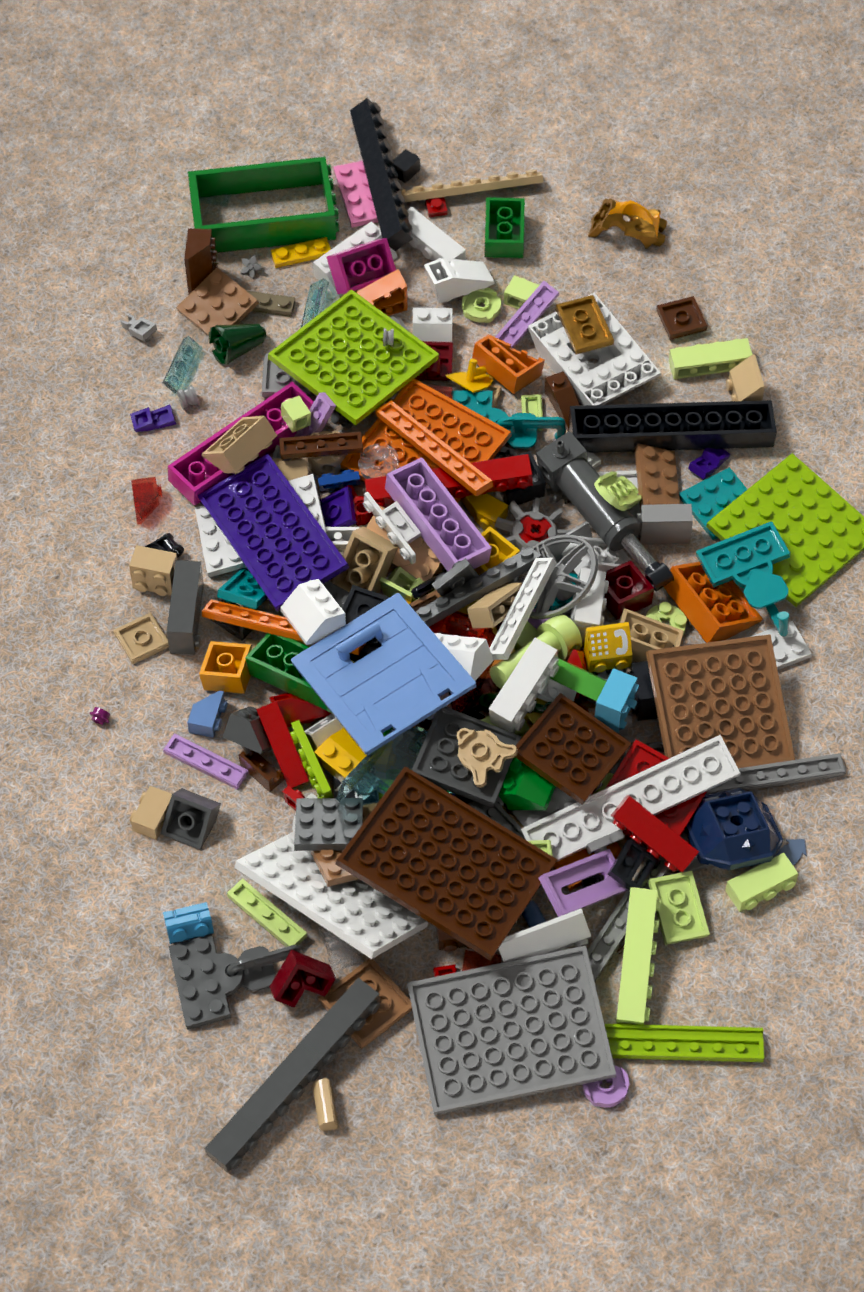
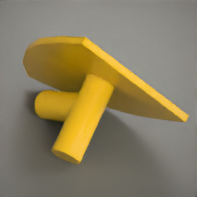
(474, 379)

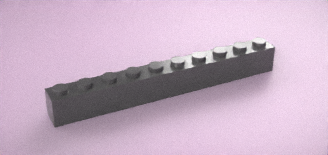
(293, 1075)

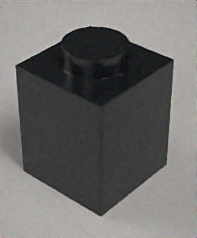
(407, 165)

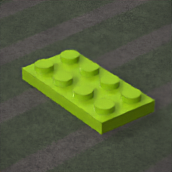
(310, 762)

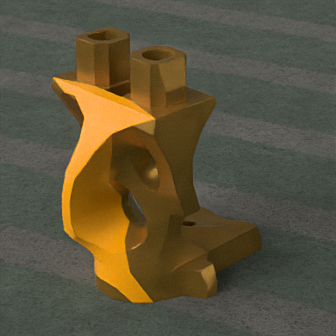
(642, 219)

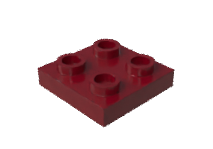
(442, 366)

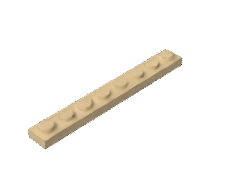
(474, 185)

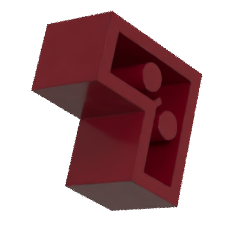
(301, 974)

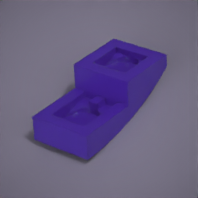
(150, 420)
(708, 462)

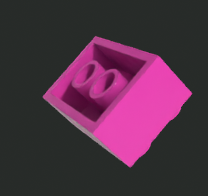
(361, 265)

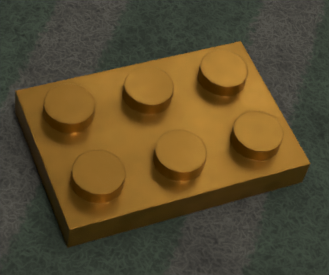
(584, 324)

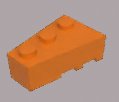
(387, 293)
(506, 364)

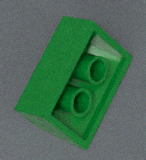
(525, 788)

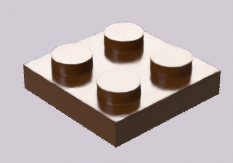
(681, 318)

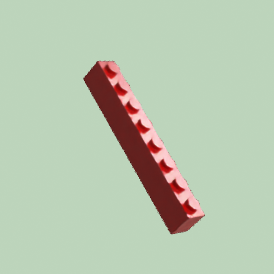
(504, 472)

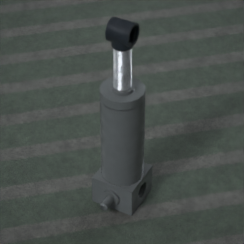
(567, 469)

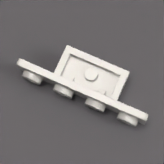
(397, 524)

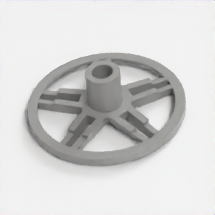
(560, 581)

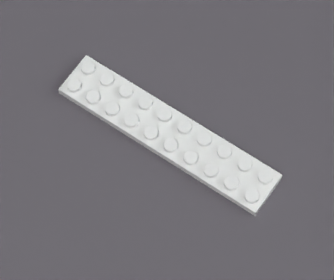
(653, 788)

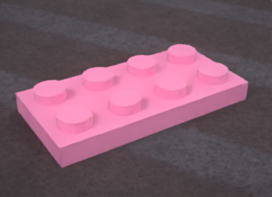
(355, 193)

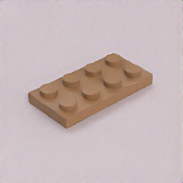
(656, 475)

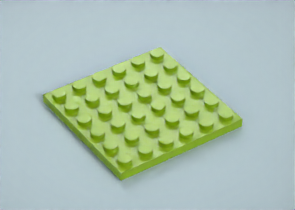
(346, 356)
(811, 519)

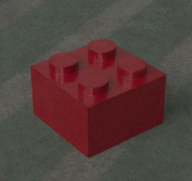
(627, 589)

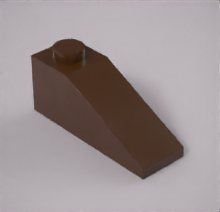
(561, 395)

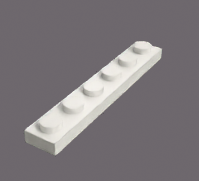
(521, 608)

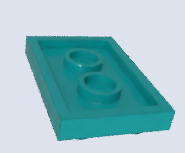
(242, 590)

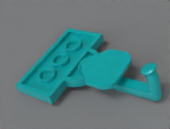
(522, 425)
(749, 562)

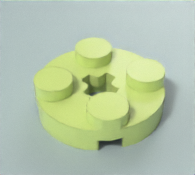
(484, 314)
(668, 612)

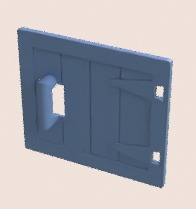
(390, 685)

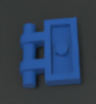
(329, 481)

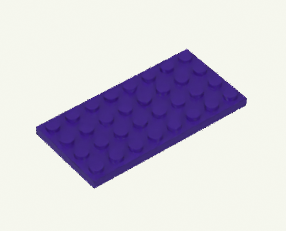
(272, 530)

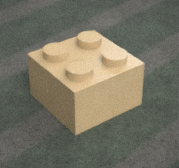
(152, 570)

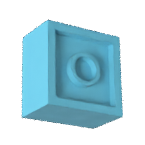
(616, 700)

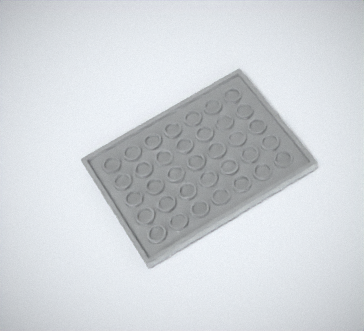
(510, 1030)

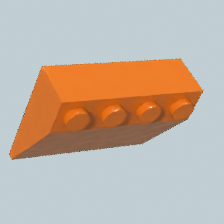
(714, 611)

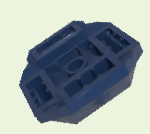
(733, 830)

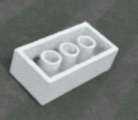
(524, 686)

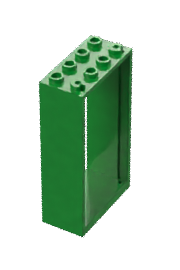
(266, 177)

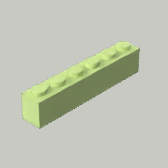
(637, 956)

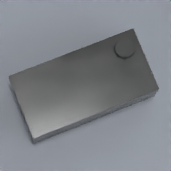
(185, 608)

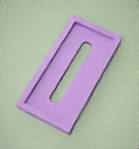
(577, 871)

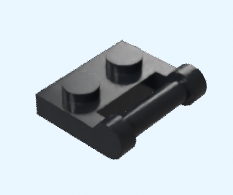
(629, 862)

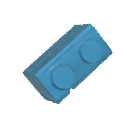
(188, 922)

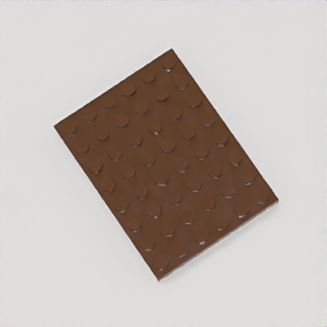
(446, 862)

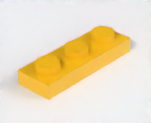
(299, 252)

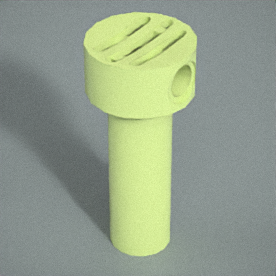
(557, 632)

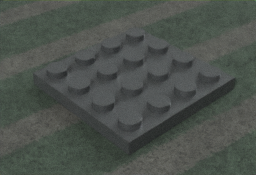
(440, 761)

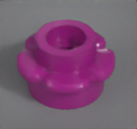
(100, 716)

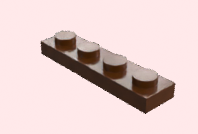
(321, 445)

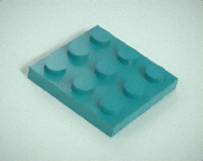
(712, 496)

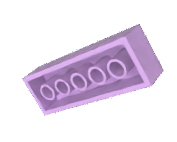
(437, 515)

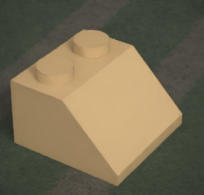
(746, 381)

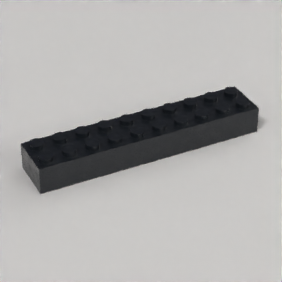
(674, 425)

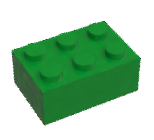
(504, 227)

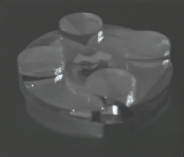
(381, 453)

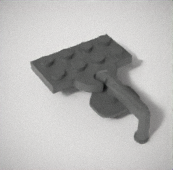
(204, 979)

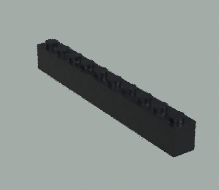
(381, 174)

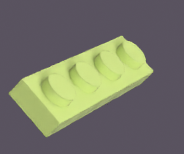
(266, 914)

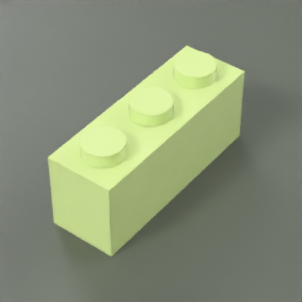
(762, 882)

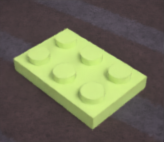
(681, 909)

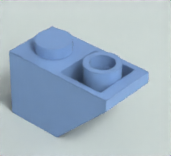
(206, 714)

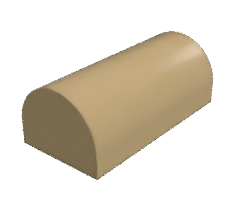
(325, 1105)

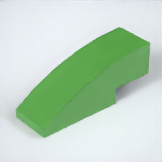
(579, 680)

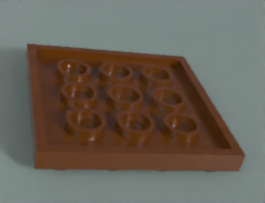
(571, 748)

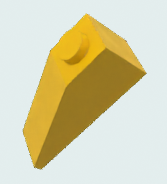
(485, 509)

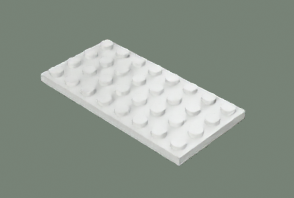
(347, 910)

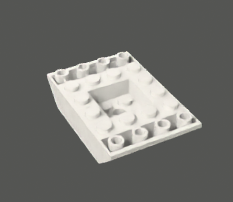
(619, 365)

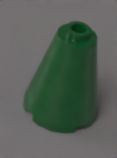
(235, 340)

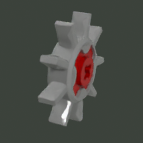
(530, 526)

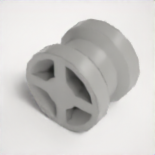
(187, 397)

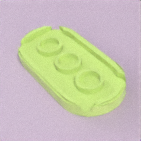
(618, 491)

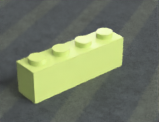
(708, 358)

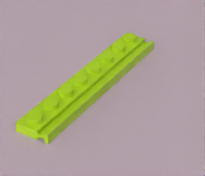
(685, 1042)

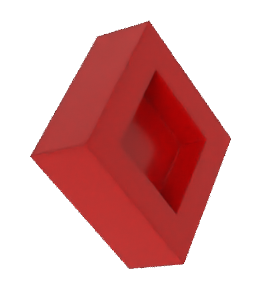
(436, 207)
(291, 795)

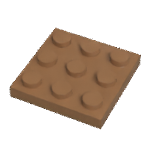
(217, 302)
(393, 1001)

